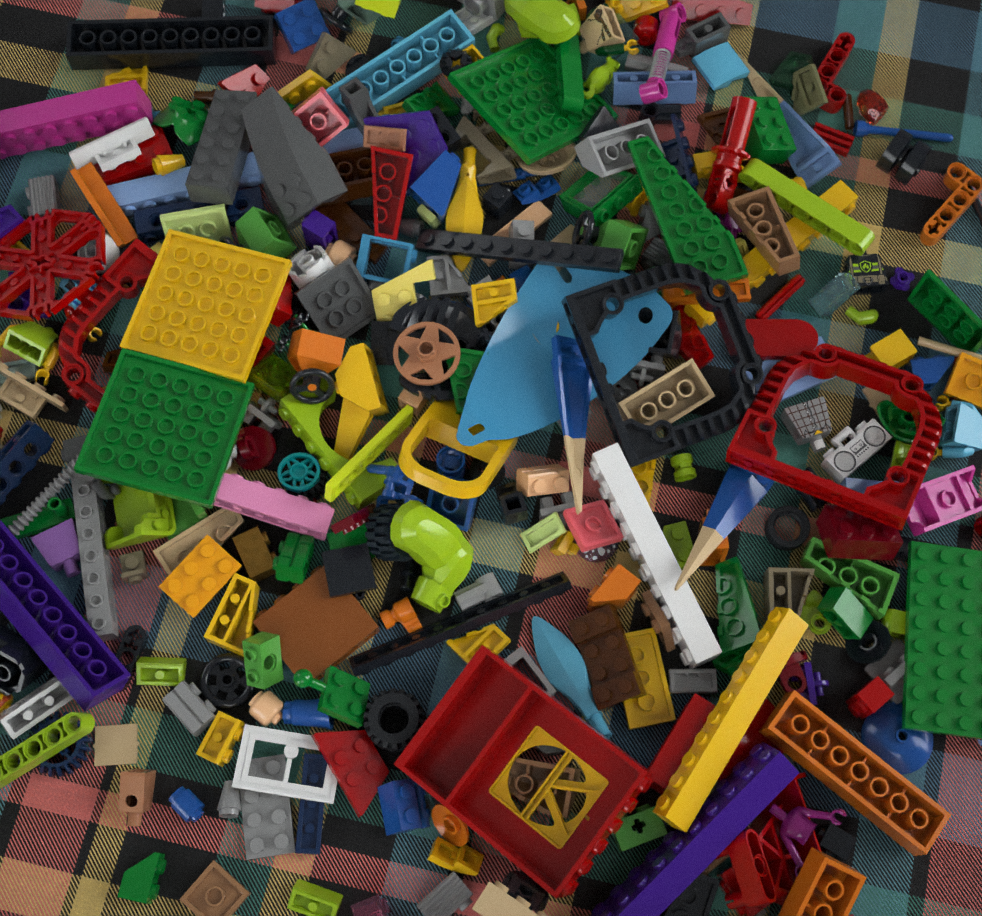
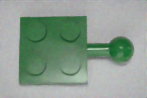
(340, 696)

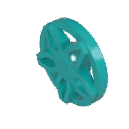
(299, 472)

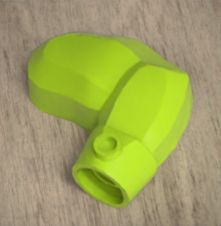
(547, 19)
(437, 547)

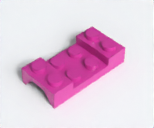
(944, 501)

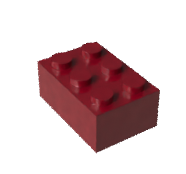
(856, 536)

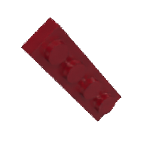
(353, 521)

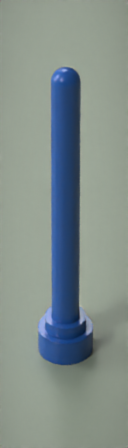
(862, 129)

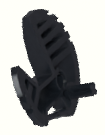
(452, 315)

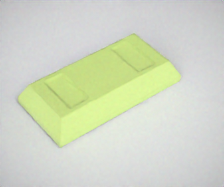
(543, 532)

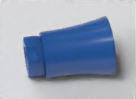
(305, 713)

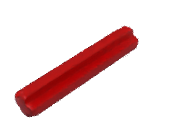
(780, 297)

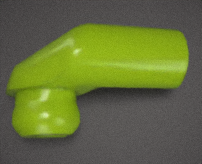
(496, 30)

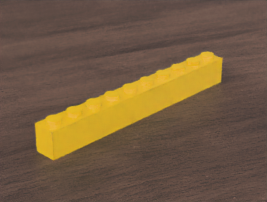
(802, 234)
(730, 719)

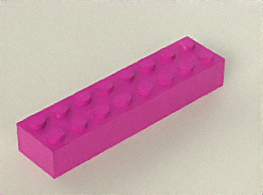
(72, 118)

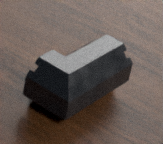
(18, 662)

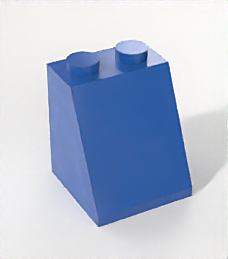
(437, 184)

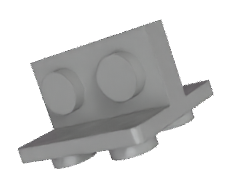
(891, 670)

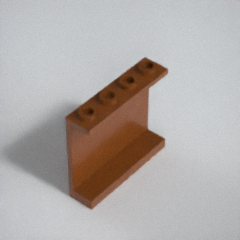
(316, 628)

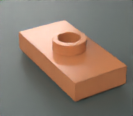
(385, 137)

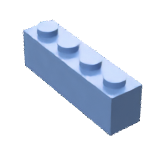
(680, 86)

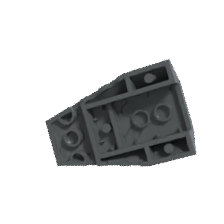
(291, 163)

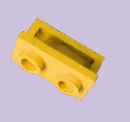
(221, 739)

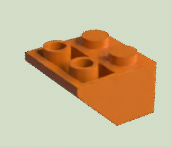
(616, 589)

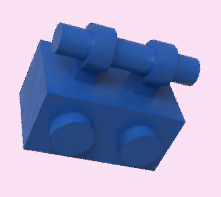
(403, 806)

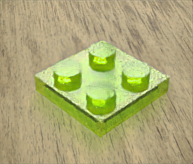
(273, 377)

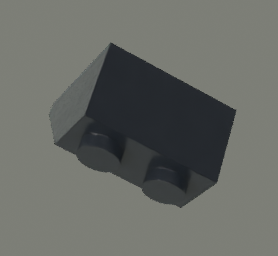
(670, 341)

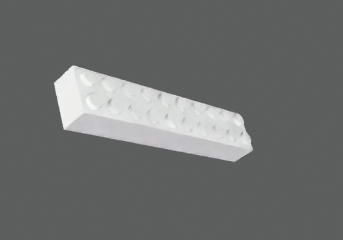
(654, 556)

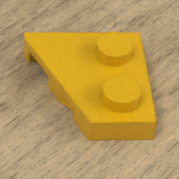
(488, 636)

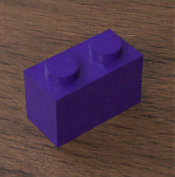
(319, 230)

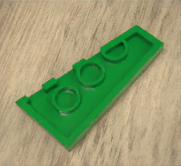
(735, 608)

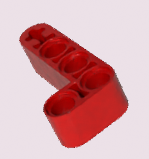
(830, 69)

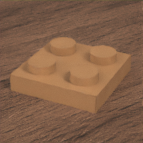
(215, 893)

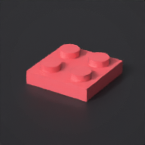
(593, 526)

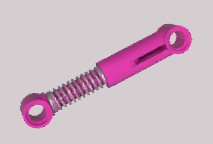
(655, 87)

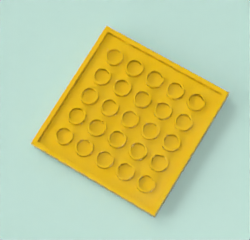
(207, 305)

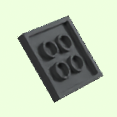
(338, 300)

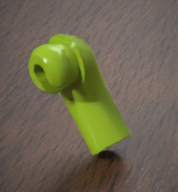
(862, 318)

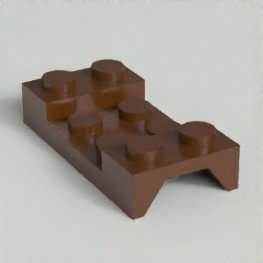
(607, 657)

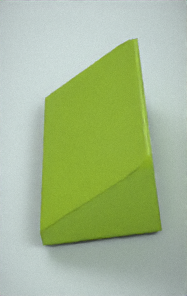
(160, 671)
(314, 900)

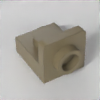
(133, 567)

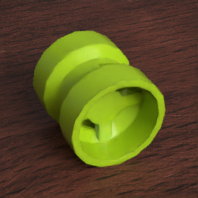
(683, 467)

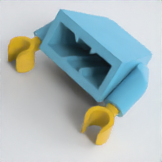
(961, 430)

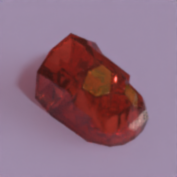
(871, 106)

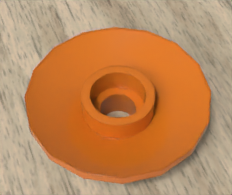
(449, 826)

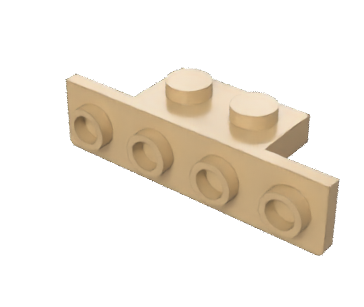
(26, 396)

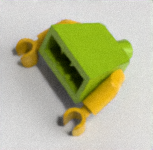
(34, 344)

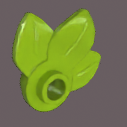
(811, 614)

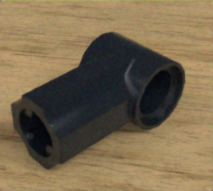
(659, 113)

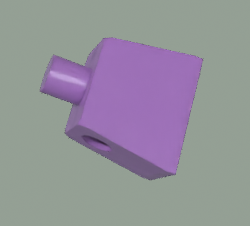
(60, 547)

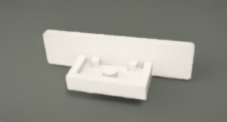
(114, 147)

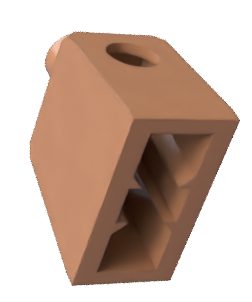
(137, 784)

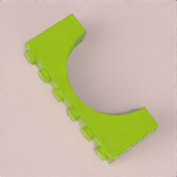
(305, 424)

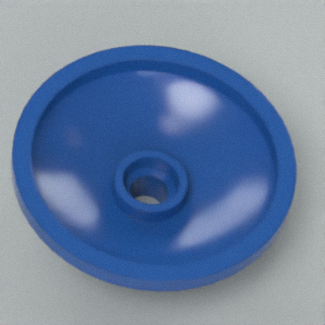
(881, 736)

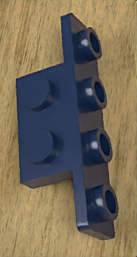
(677, 153)

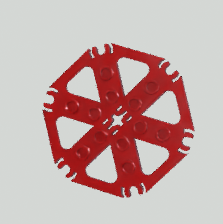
(59, 262)

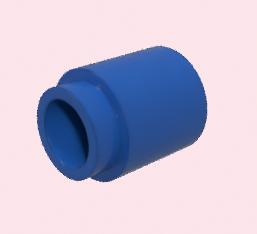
(187, 805)

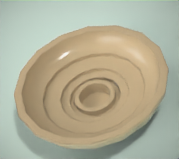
(552, 163)

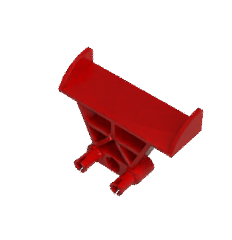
(761, 858)

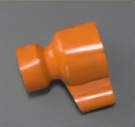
(402, 612)

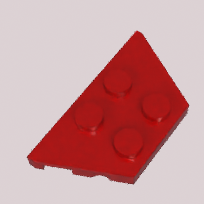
(354, 765)

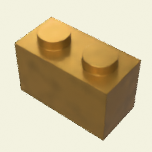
(255, 553)

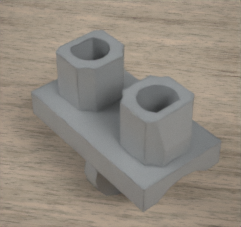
(647, 370)
(263, 413)
(547, 506)

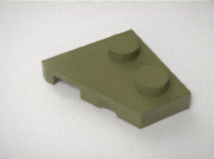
(807, 90)

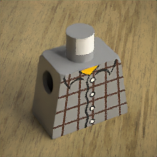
(808, 423)

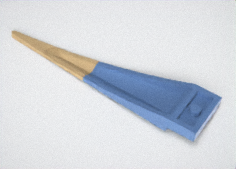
(813, 155)

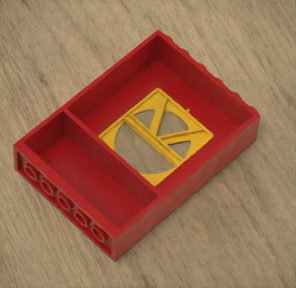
(466, 761)

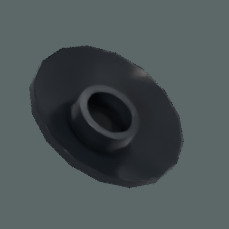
(876, 634)

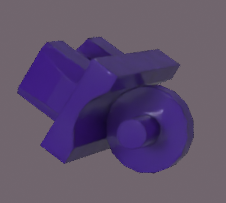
(812, 683)

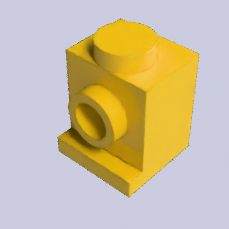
(703, 164)

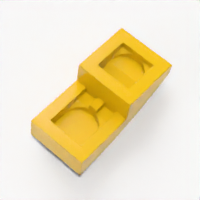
(460, 860)

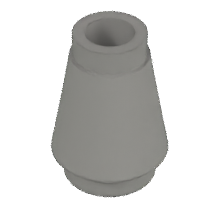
(229, 802)

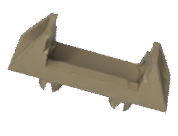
(500, 167)

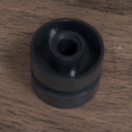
(908, 160)

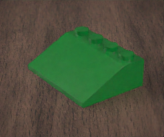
(947, 313)

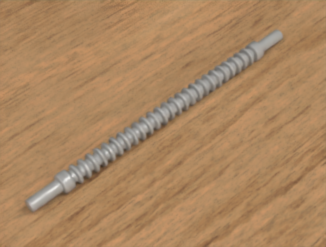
(43, 499)

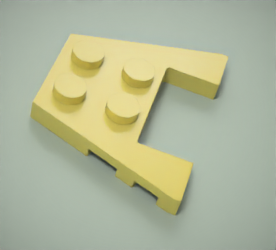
(400, 290)

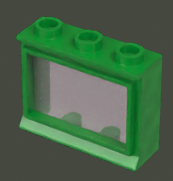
(601, 195)

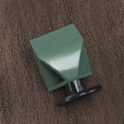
(343, 10)

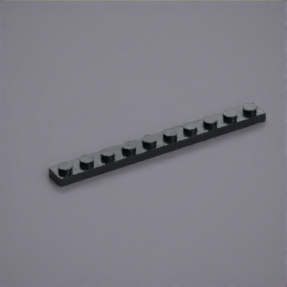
(521, 250)
(459, 623)

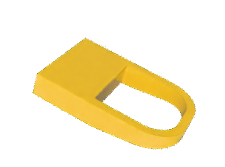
(441, 425)

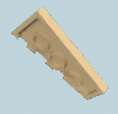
(217, 525)

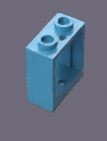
(365, 249)

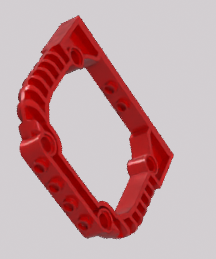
(133, 267)
(884, 502)

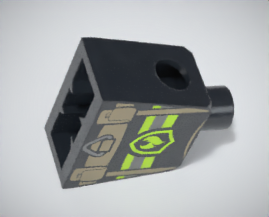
(867, 272)

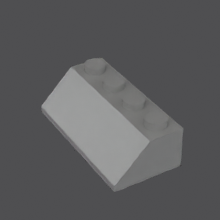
(608, 151)

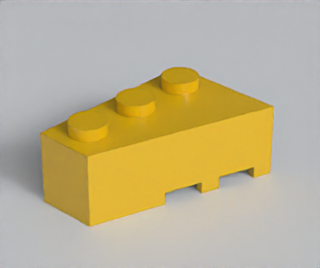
(235, 615)

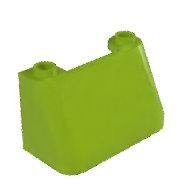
(139, 518)

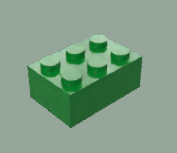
(769, 133)

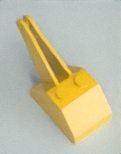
(362, 398)

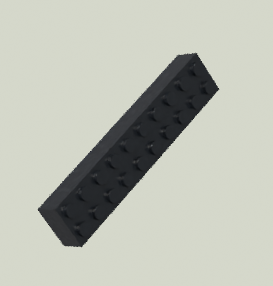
(171, 42)

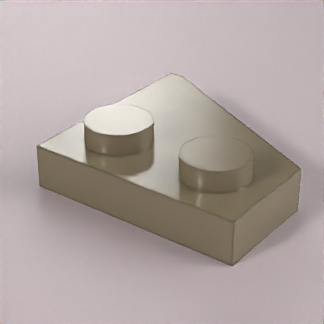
(328, 55)

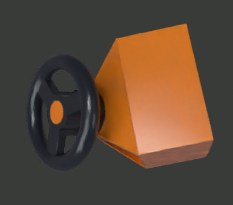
(313, 357)

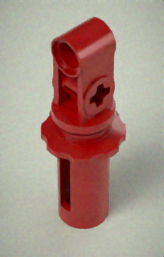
(730, 154)

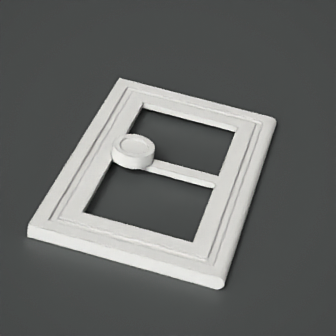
(284, 788)

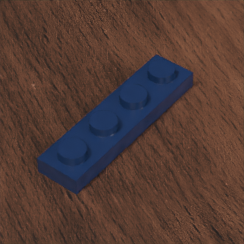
(311, 812)

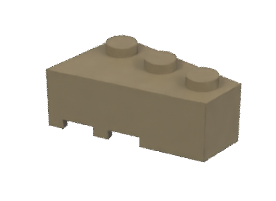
(785, 588)

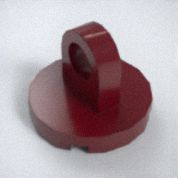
(255, 448)
(793, 669)

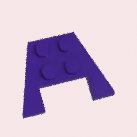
(422, 137)

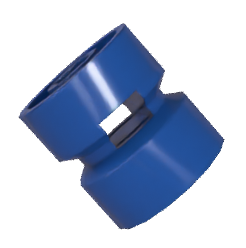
(450, 462)

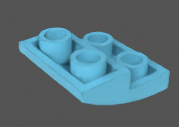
(720, 66)

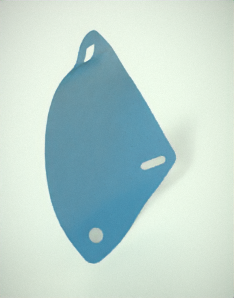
(515, 379)

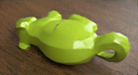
(600, 77)

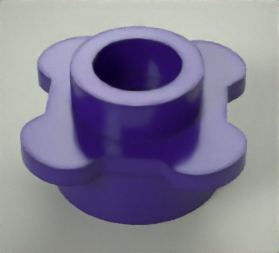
(901, 284)

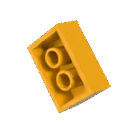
(200, 576)

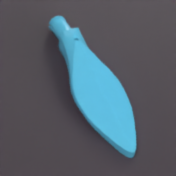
(566, 671)

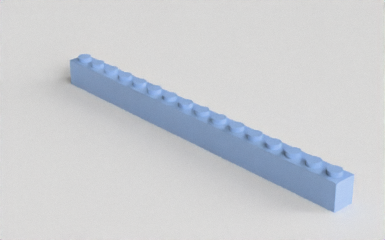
(171, 188)

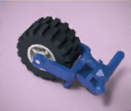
(398, 489)

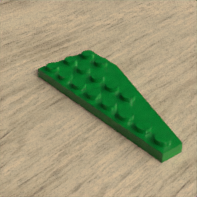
(685, 222)

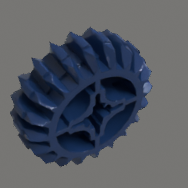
(72, 757)

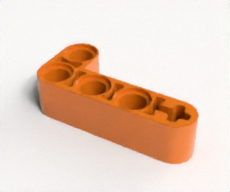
(950, 208)

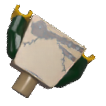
(603, 33)

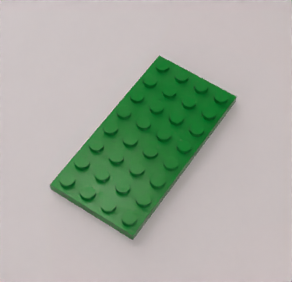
(943, 641)

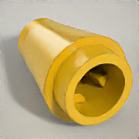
(167, 163)

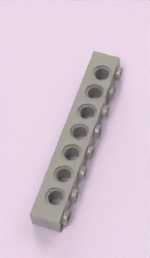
(94, 559)

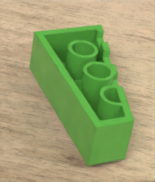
(869, 582)

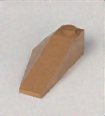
(528, 776)

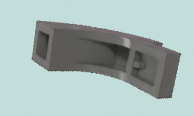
(357, 102)

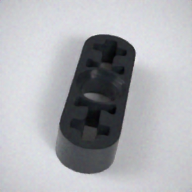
(139, 644)

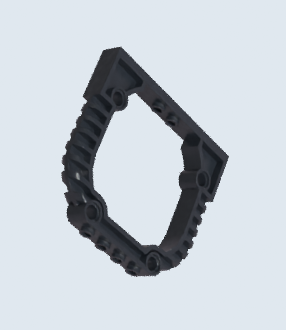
(639, 441)

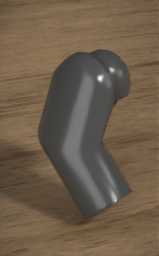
(105, 492)

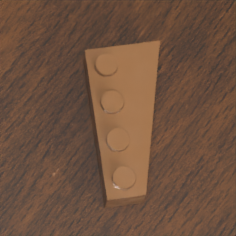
(766, 229)

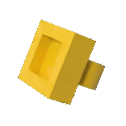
(564, 545)

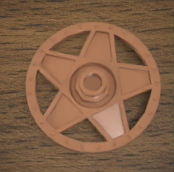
(426, 353)

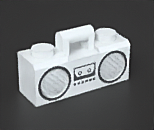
(863, 445)
(34, 707)

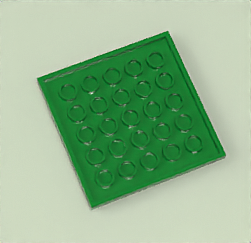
(520, 99)
(165, 428)

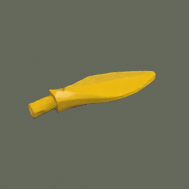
(465, 208)

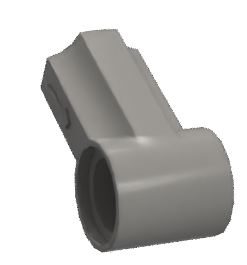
(484, 589)

